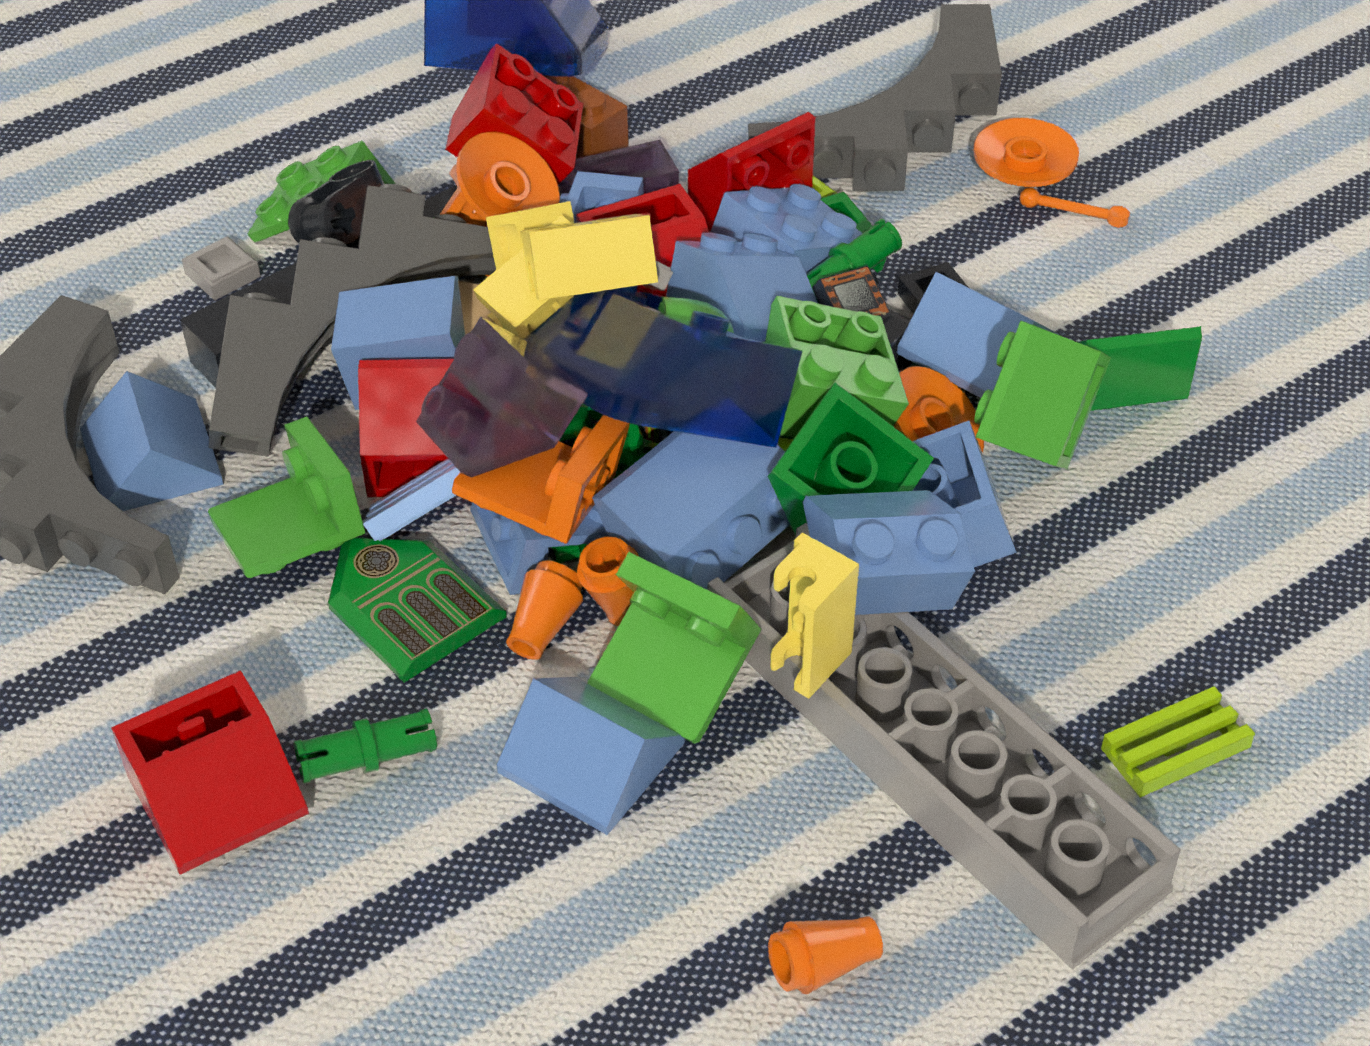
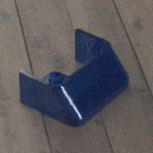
(550, 34)
(670, 369)

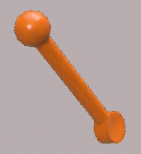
(1115, 216)

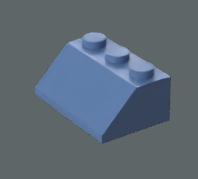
(696, 505)

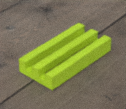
(1169, 733)

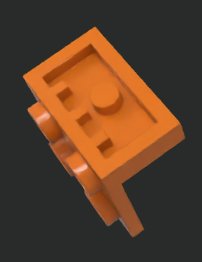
(552, 487)

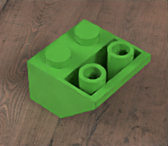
(840, 349)
(1041, 394)

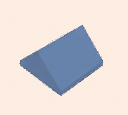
(395, 324)
(959, 334)
(148, 444)
(585, 750)

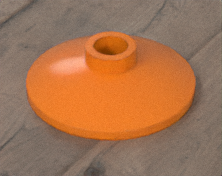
(1026, 152)
(504, 175)
(933, 404)

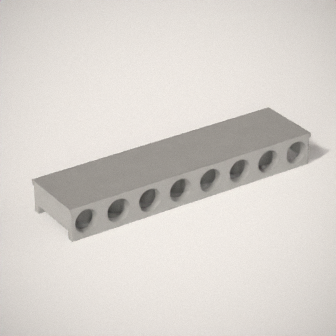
(965, 780)

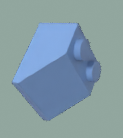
(738, 278)
(965, 483)
(905, 543)

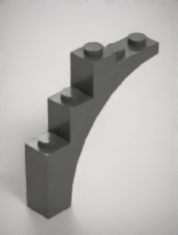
(915, 114)
(274, 341)
(44, 495)

